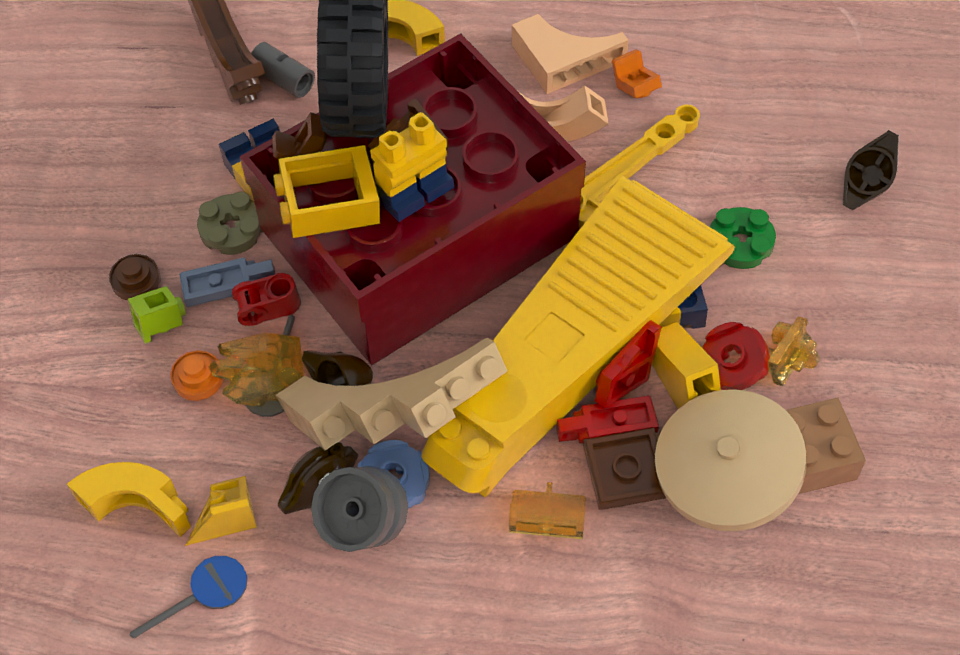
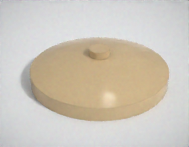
(730, 460)

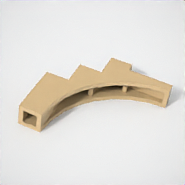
(377, 409)

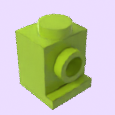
(156, 312)

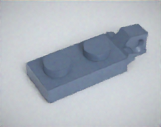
(218, 280)

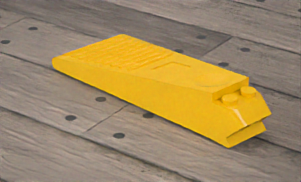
(615, 275)

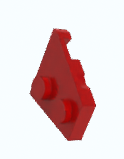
(629, 367)

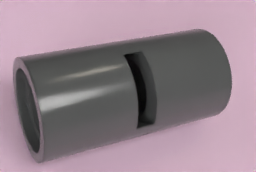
(284, 70)

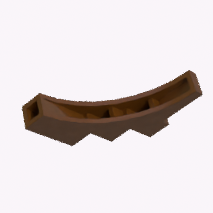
(228, 51)

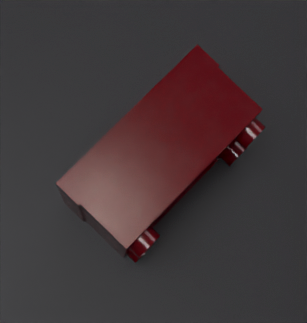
(507, 210)

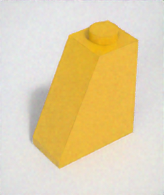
(684, 365)

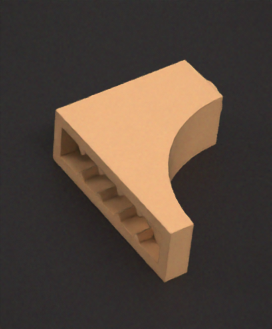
(563, 58)

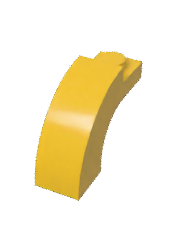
(414, 25)
(130, 484)

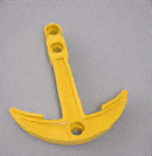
(654, 142)

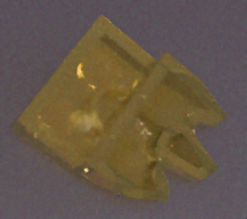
(258, 367)

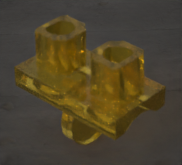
(793, 351)

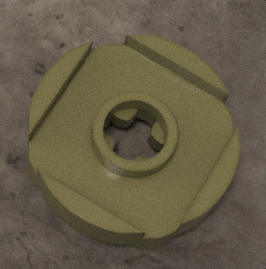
(223, 209)

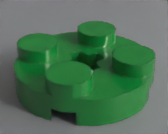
(751, 223)

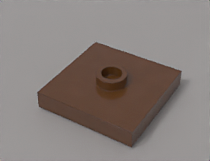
(623, 468)

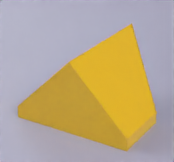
(225, 512)

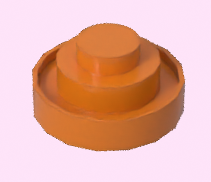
(193, 377)

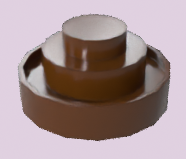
(134, 276)

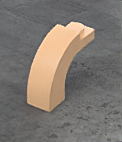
(575, 114)

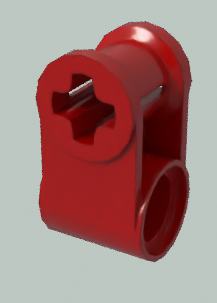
(266, 299)

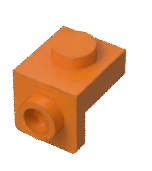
(633, 76)

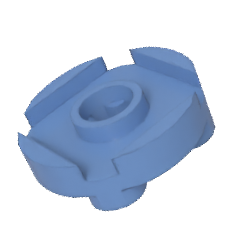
(406, 461)

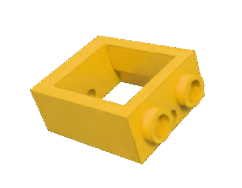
(322, 168)

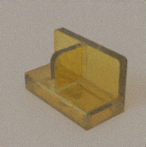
(547, 513)

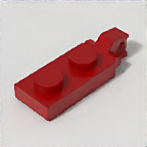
(617, 418)

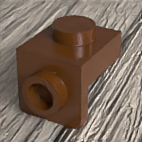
(307, 140)

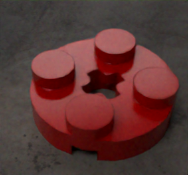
(745, 341)

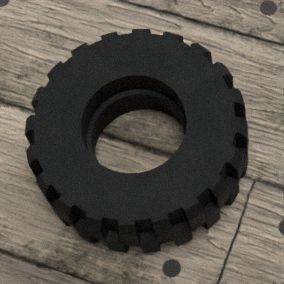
(352, 67)

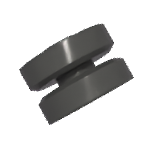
(359, 508)

